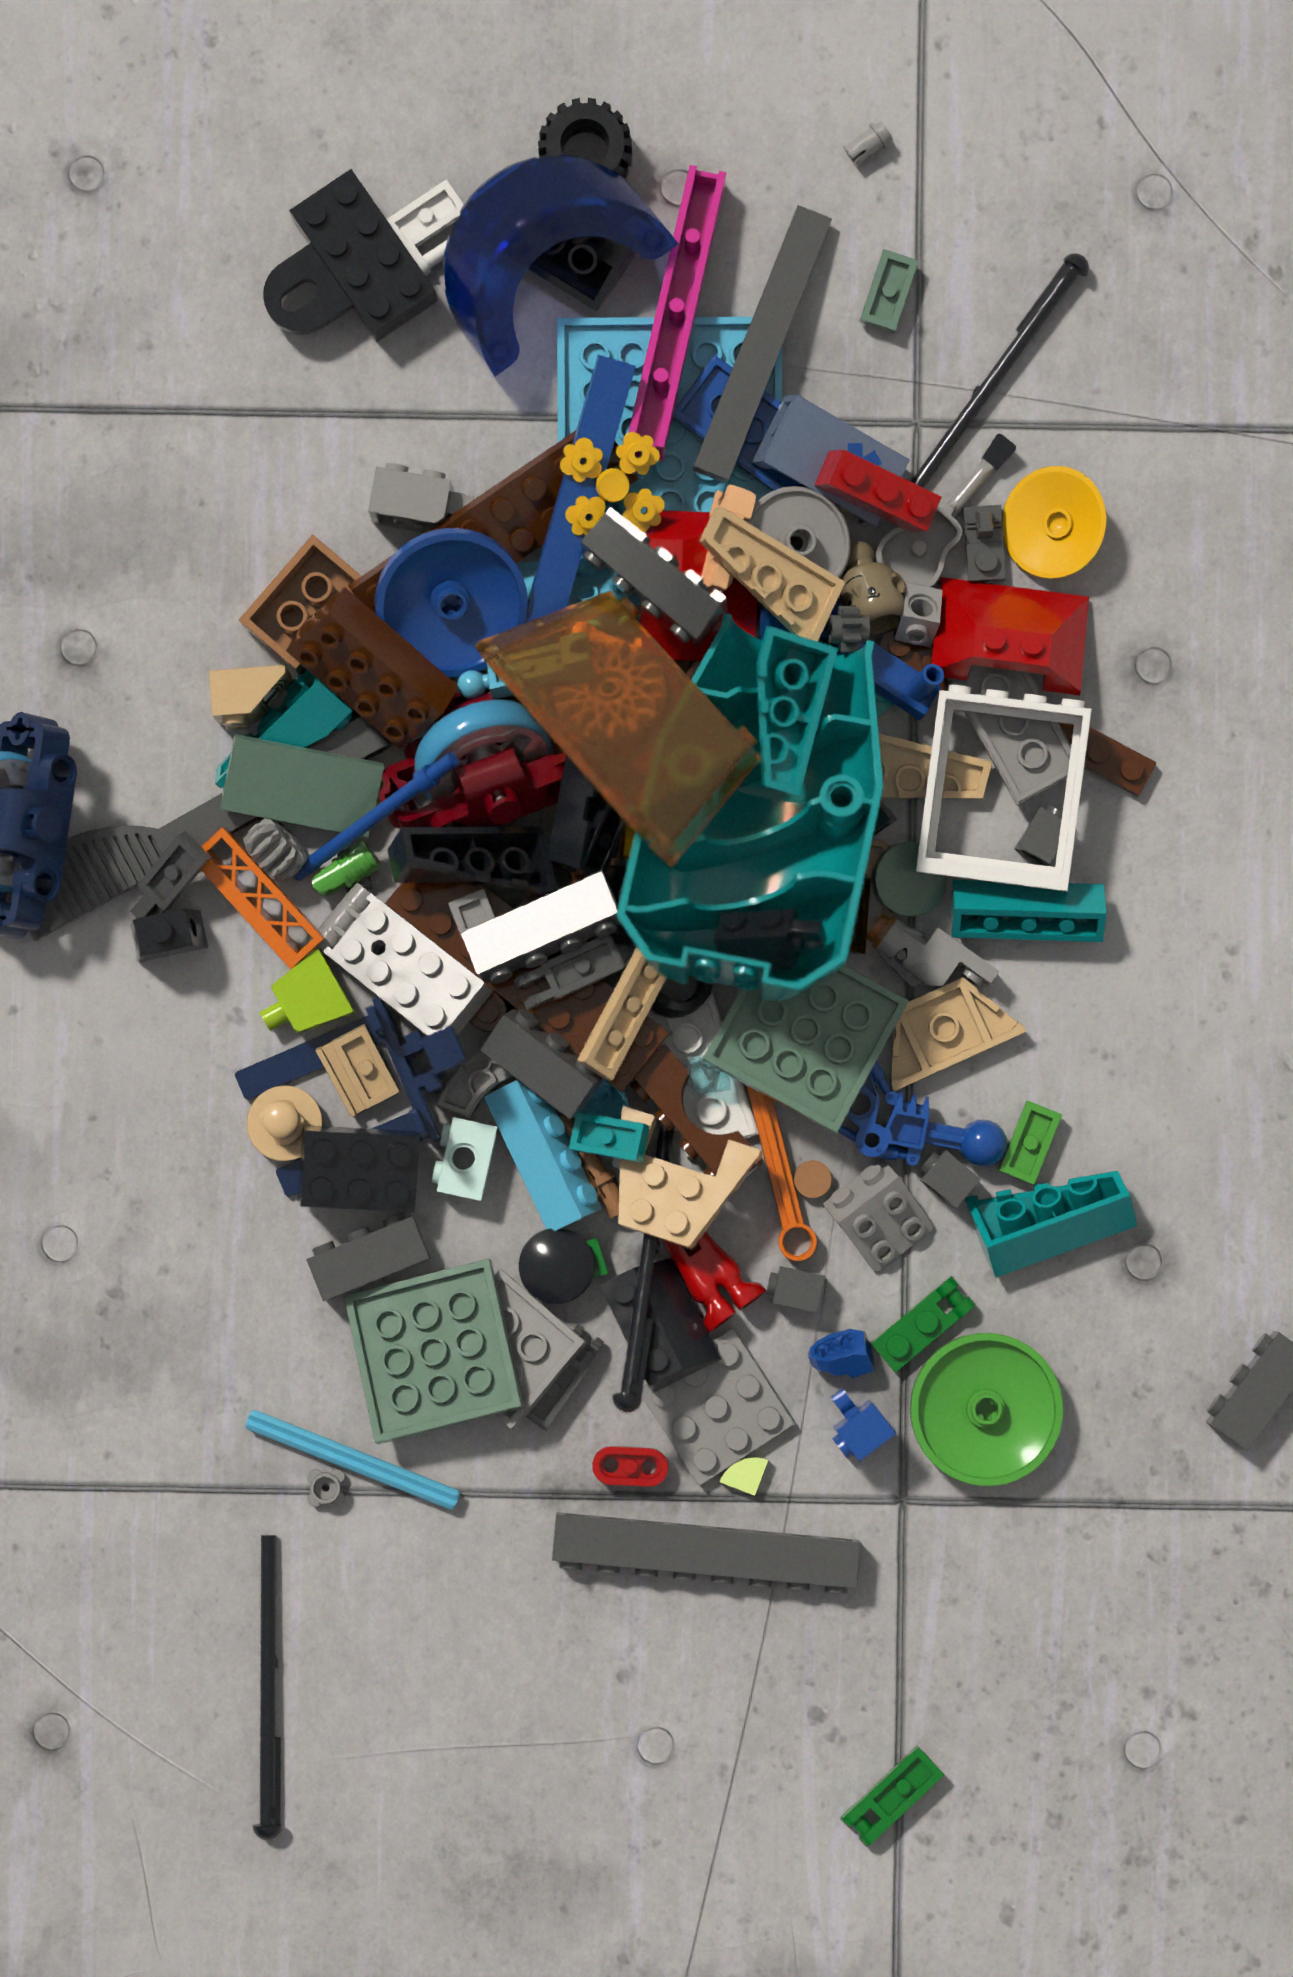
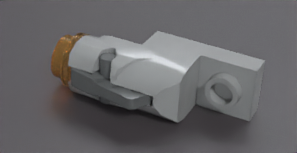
(926, 960)

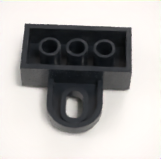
(352, 262)

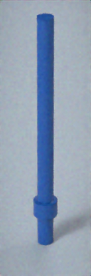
(423, 780)

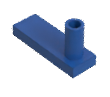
(903, 684)

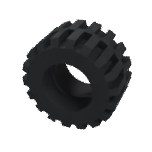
(591, 119)

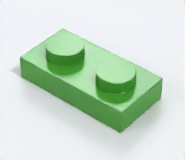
(1030, 1142)

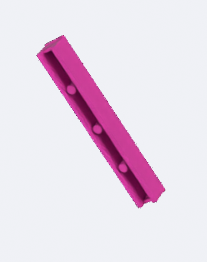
(678, 307)

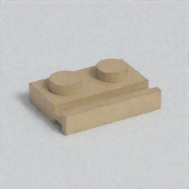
(357, 1070)

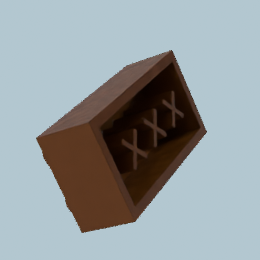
(372, 668)

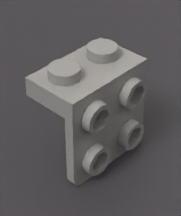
(879, 1215)

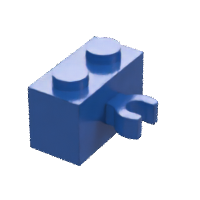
(861, 1429)

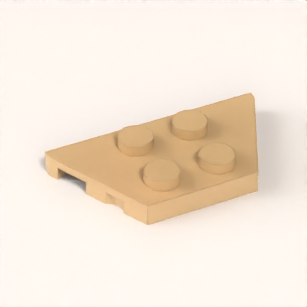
(946, 1030)

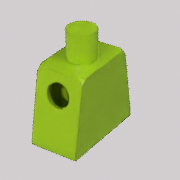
(307, 996)

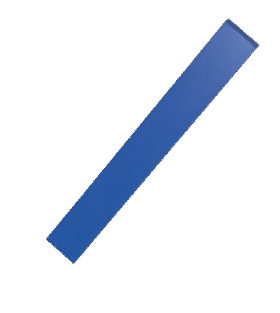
(563, 548)

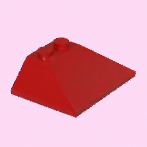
(680, 536)
(1012, 632)

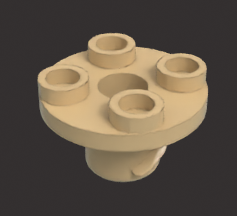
(278, 1121)

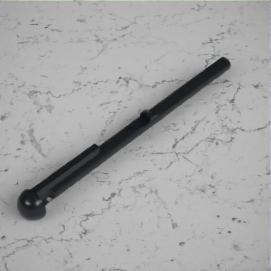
(1073, 265)
(640, 1329)
(269, 1744)

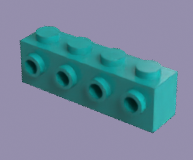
(1027, 913)

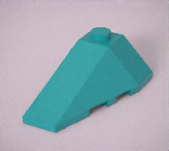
(791, 696)
(302, 719)

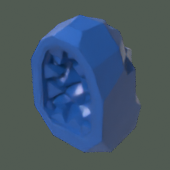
(843, 1354)

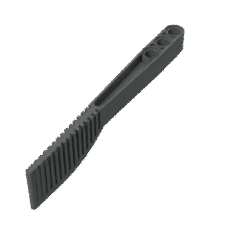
(116, 858)

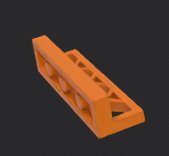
(252, 908)

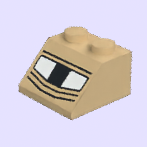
(245, 693)

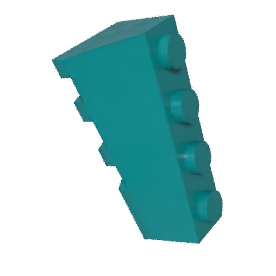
(1050, 1220)

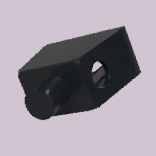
(168, 934)

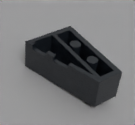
(584, 825)

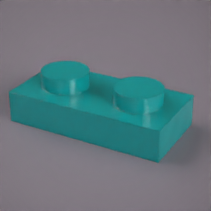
(609, 1137)

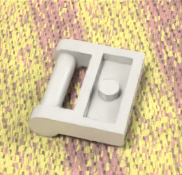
(424, 220)

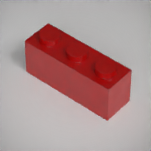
(877, 491)

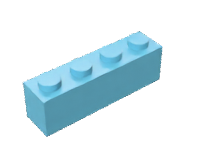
(543, 1155)

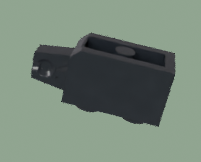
(768, 936)

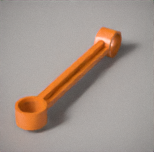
(779, 1171)

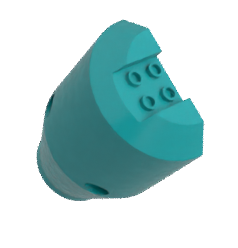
(765, 844)

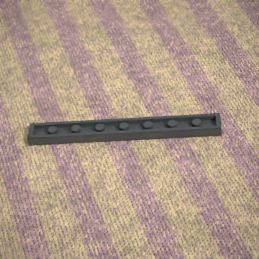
(762, 344)

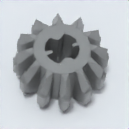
(275, 849)

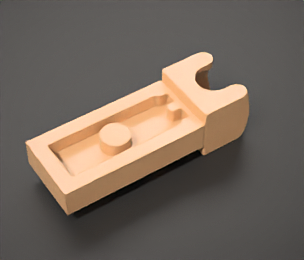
(740, 503)

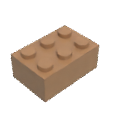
(295, 595)

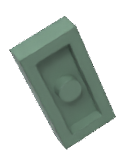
(889, 291)

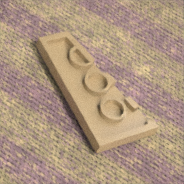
(907, 766)

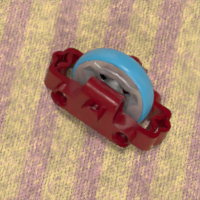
(501, 769)

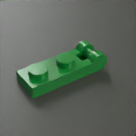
(921, 1325)
(893, 1795)

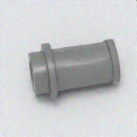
(868, 143)

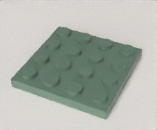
(809, 1047)
(433, 1351)

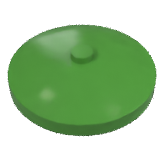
(986, 1409)

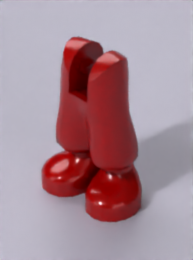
(705, 1271)

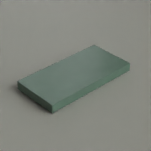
(299, 784)

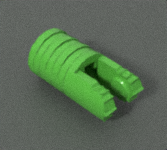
(346, 870)

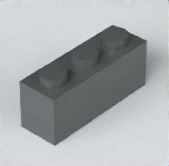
(541, 1062)
(367, 1256)
(1255, 1392)

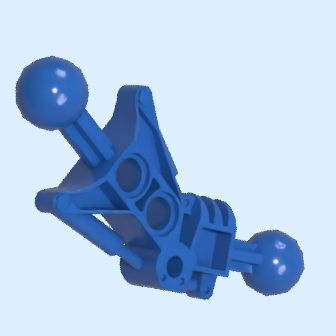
(980, 1142)

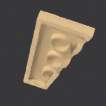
(777, 576)

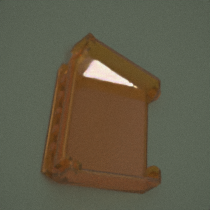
(626, 717)

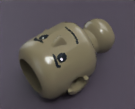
(873, 589)

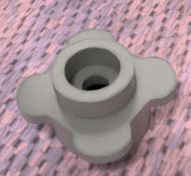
(318, 1495)

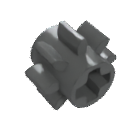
(848, 629)

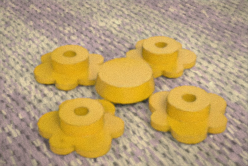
(612, 483)

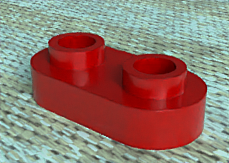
(630, 1466)

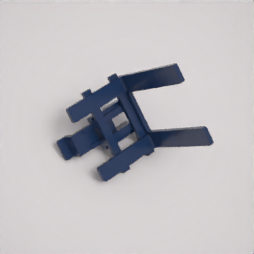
(441, 1048)

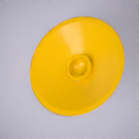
(1054, 522)

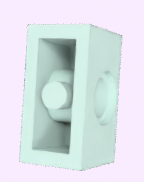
(471, 1181)

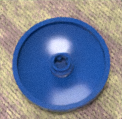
(450, 594)

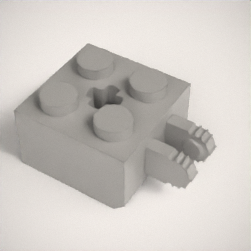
(412, 499)

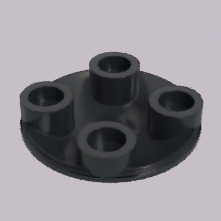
(556, 1266)

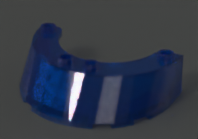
(518, 219)

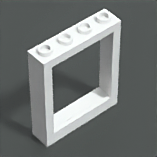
(993, 870)

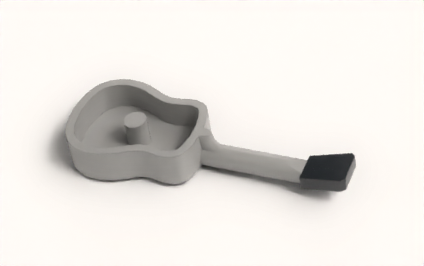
(922, 555)

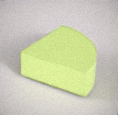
(745, 1474)

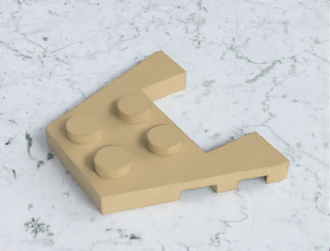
(675, 1200)

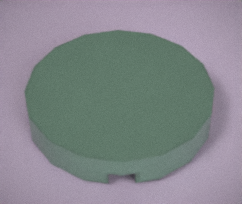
(900, 886)

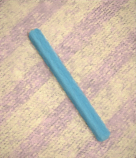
(352, 1459)

